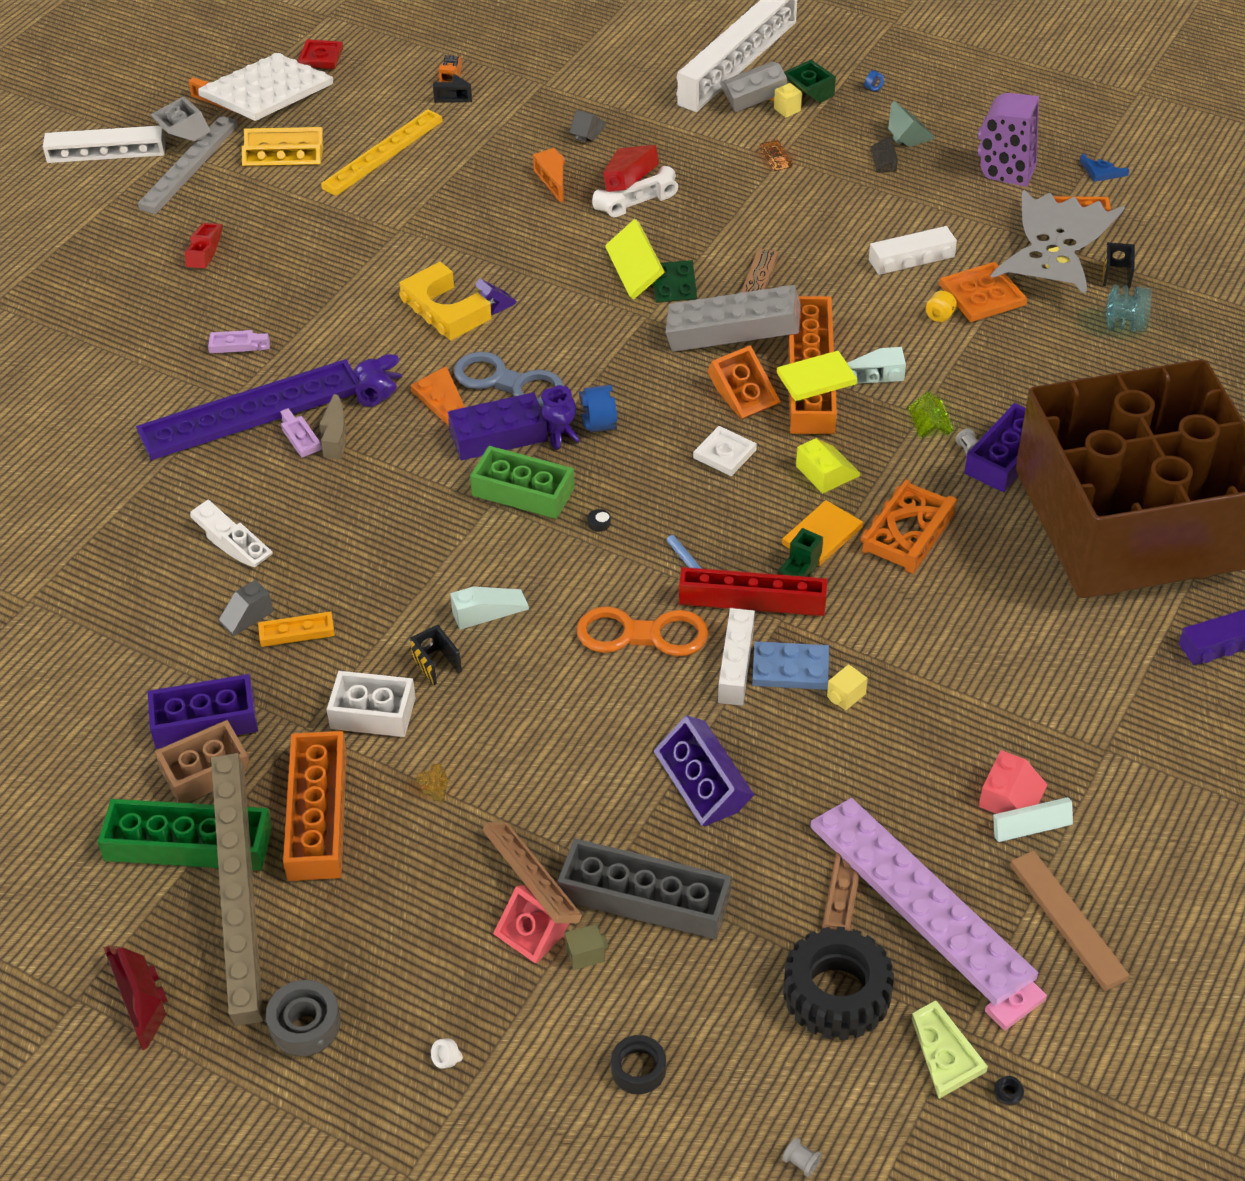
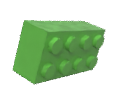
(522, 482)

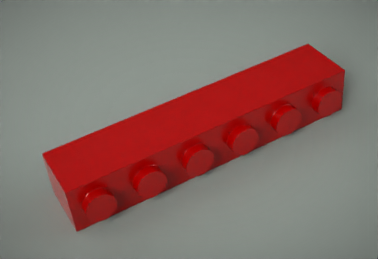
(752, 591)

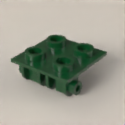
(676, 282)

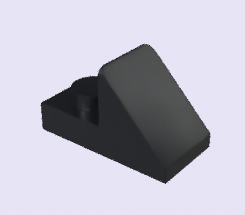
(452, 92)

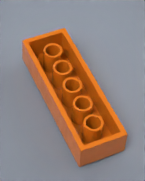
(315, 806)

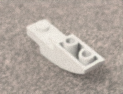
(228, 536)

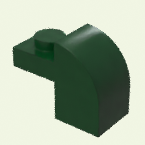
(804, 554)

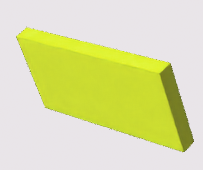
(634, 259)

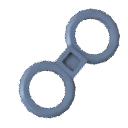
(503, 378)

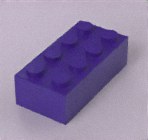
(498, 424)
(996, 453)
(194, 707)

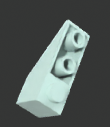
(880, 366)

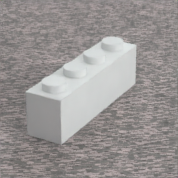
(912, 250)
(736, 657)

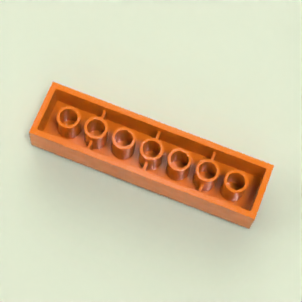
(814, 339)

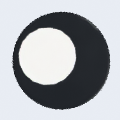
(599, 520)

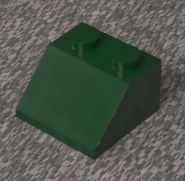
(813, 80)

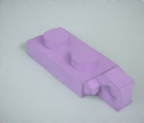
(237, 341)
(299, 434)

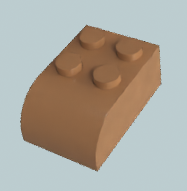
(188, 761)

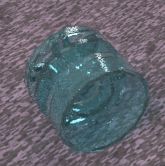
(1128, 308)

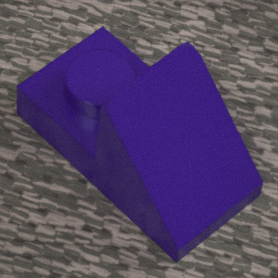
(497, 297)

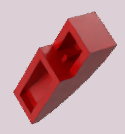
(203, 245)

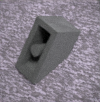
(586, 126)
(246, 608)

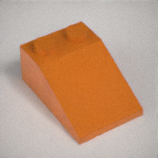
(743, 382)

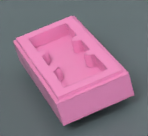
(1016, 1006)

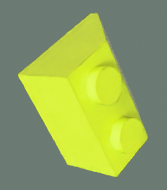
(824, 465)

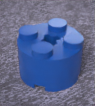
(599, 408)

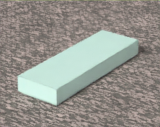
(1033, 819)

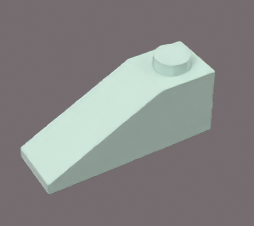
(485, 604)

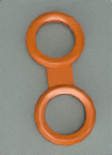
(642, 632)

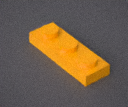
(296, 629)

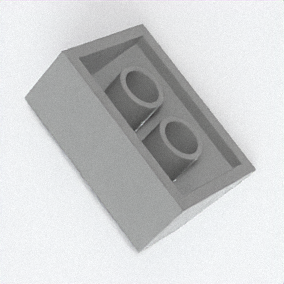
(753, 85)
(182, 120)

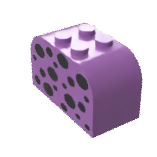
(1010, 139)

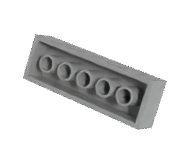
(733, 318)

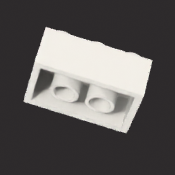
(371, 703)

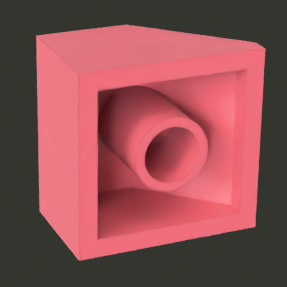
(1011, 785)
(528, 926)

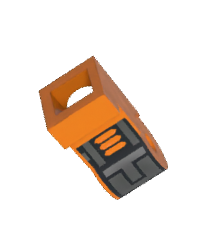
(451, 66)

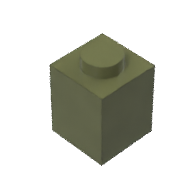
(585, 946)

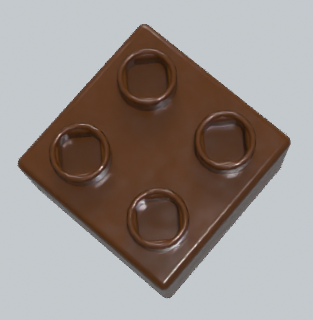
(1137, 476)

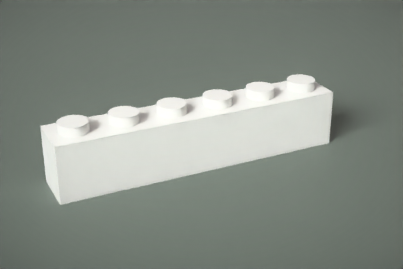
(104, 144)

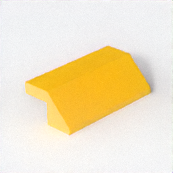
(282, 146)

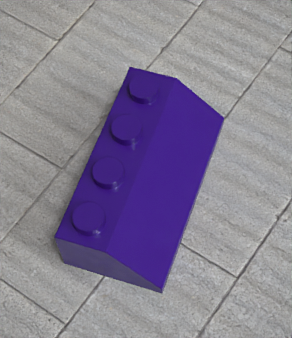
(703, 771)

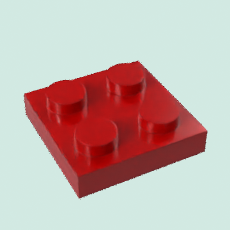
(321, 53)

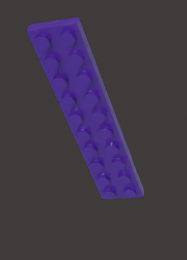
(246, 409)

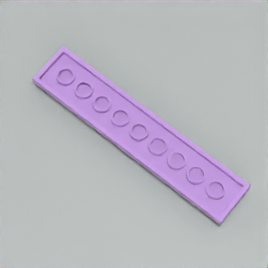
(925, 901)

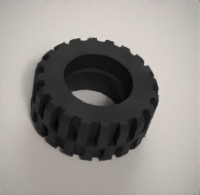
(838, 1014)

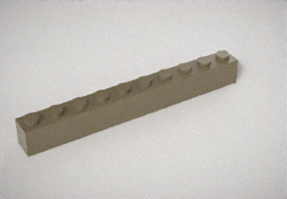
(237, 891)

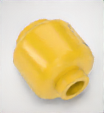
(941, 306)

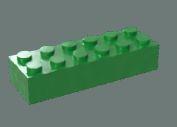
(173, 833)

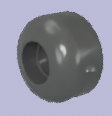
(297, 1001)

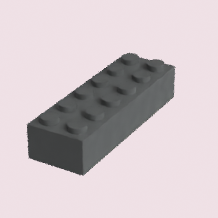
(645, 888)

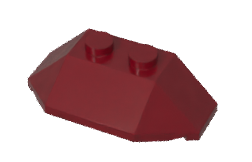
(138, 991)

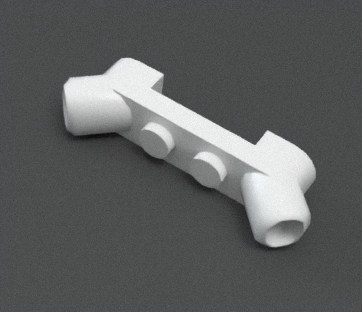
(615, 202)

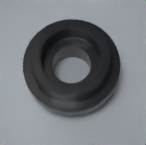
(1009, 1083)

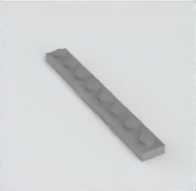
(187, 165)

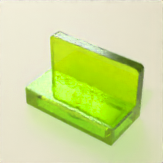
(928, 414)

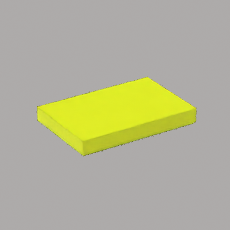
(816, 375)

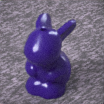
(375, 381)
(559, 412)

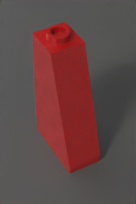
(629, 166)

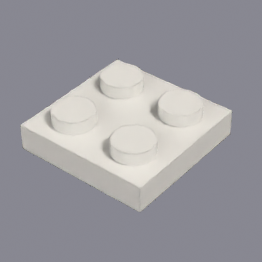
(725, 450)

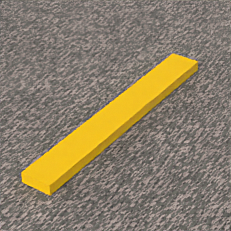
(381, 152)

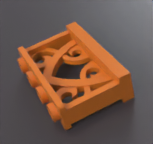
(939, 510)

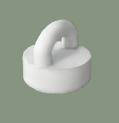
(445, 1053)

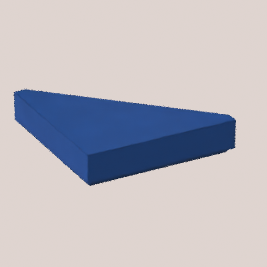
(1102, 169)

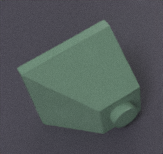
(907, 127)

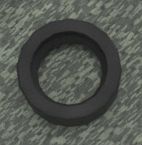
(638, 1044)

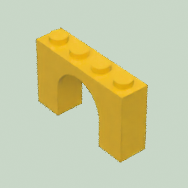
(448, 319)

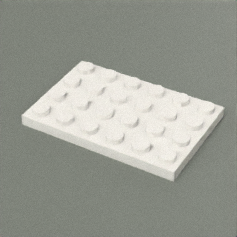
(265, 86)

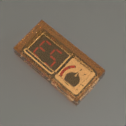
(776, 155)

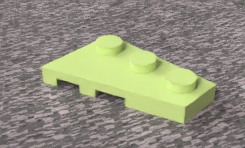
(946, 1050)

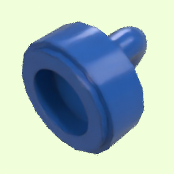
(871, 80)

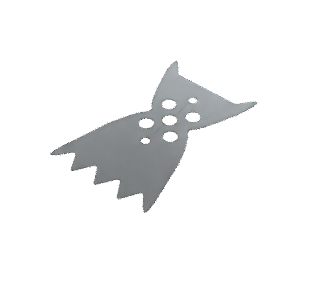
(1047, 216)

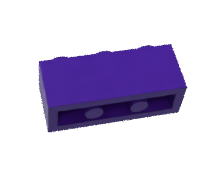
(1214, 638)

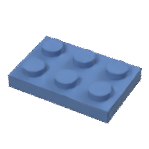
(791, 665)

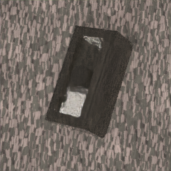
(884, 156)

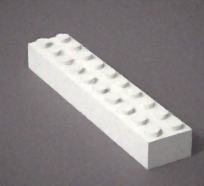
(733, 51)

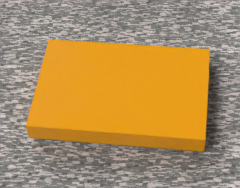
(832, 524)

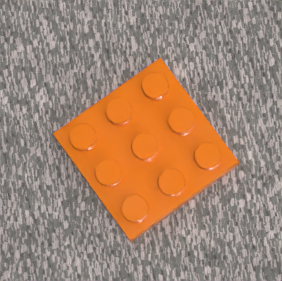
(981, 295)

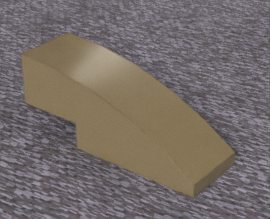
(333, 430)

